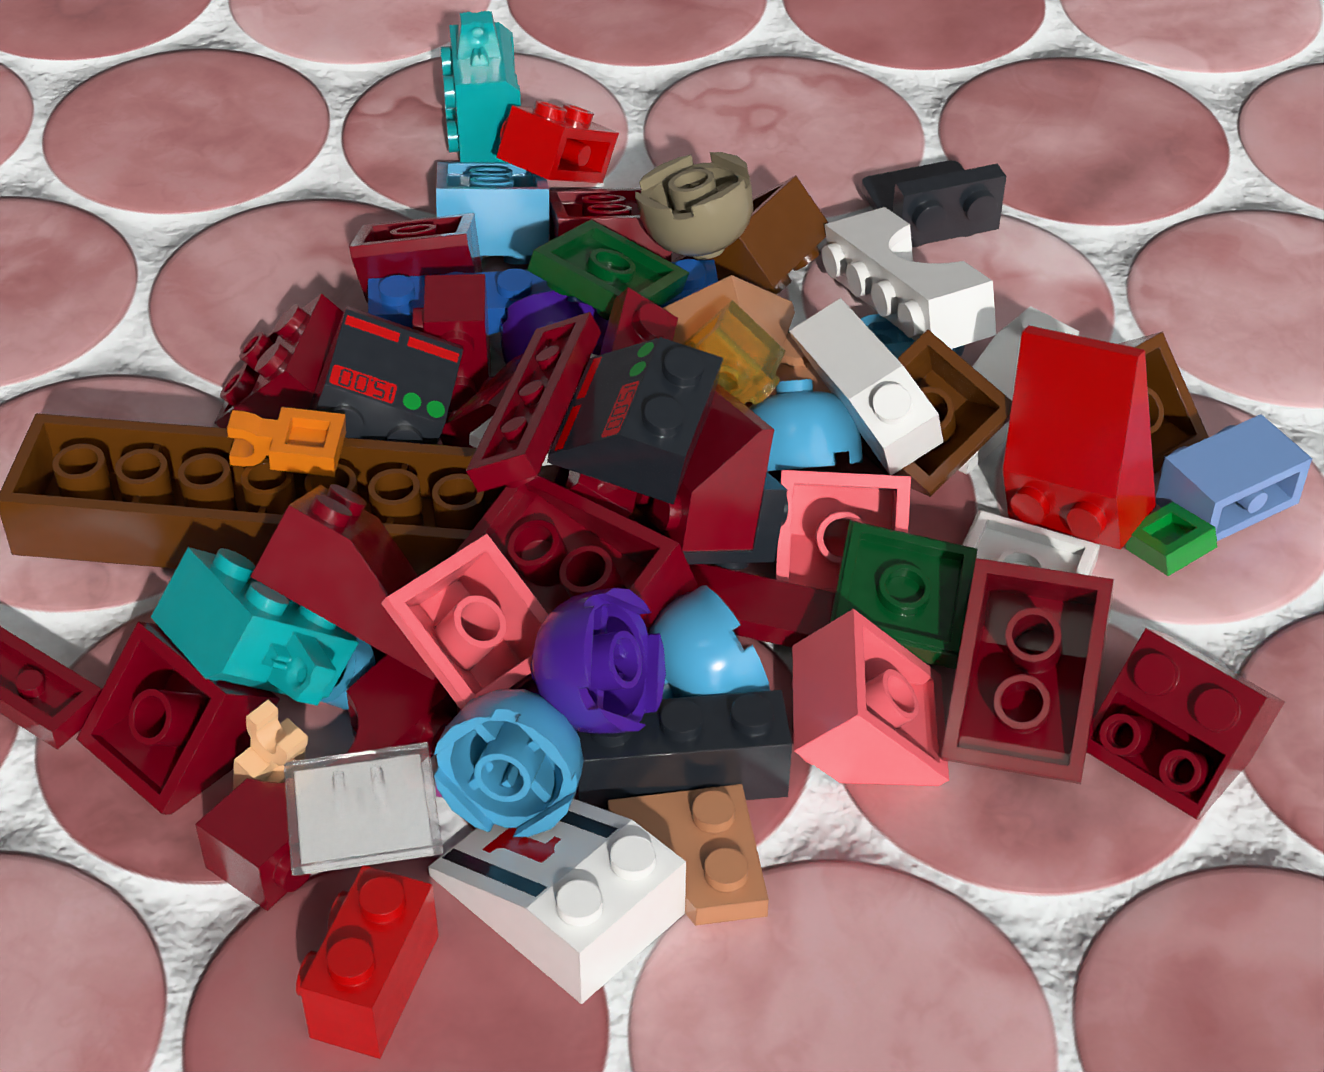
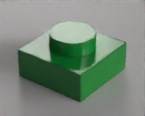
(1172, 538)

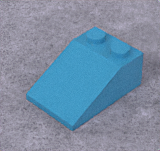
(506, 202)

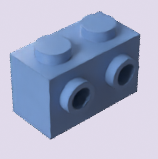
(1235, 476)

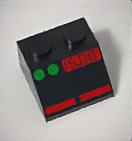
(387, 380)
(639, 416)

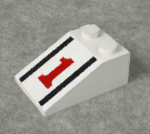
(571, 896)

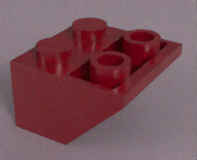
(284, 364)
(1180, 723)

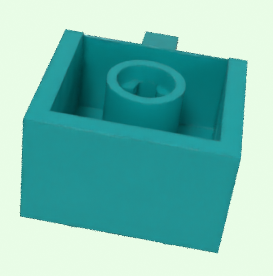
(478, 85)
(248, 631)

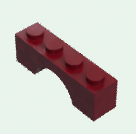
(248, 830)

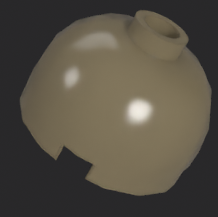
(696, 206)

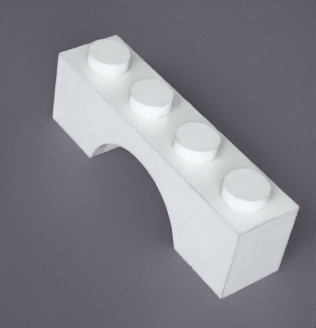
(876, 263)

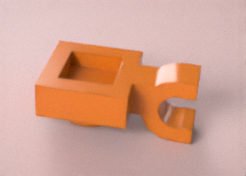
(295, 442)

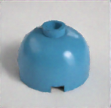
(807, 427)
(703, 650)
(509, 762)

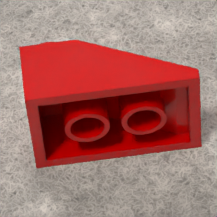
(1079, 438)

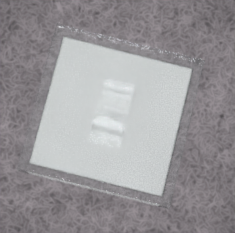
(361, 809)

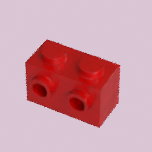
(557, 142)
(368, 961)

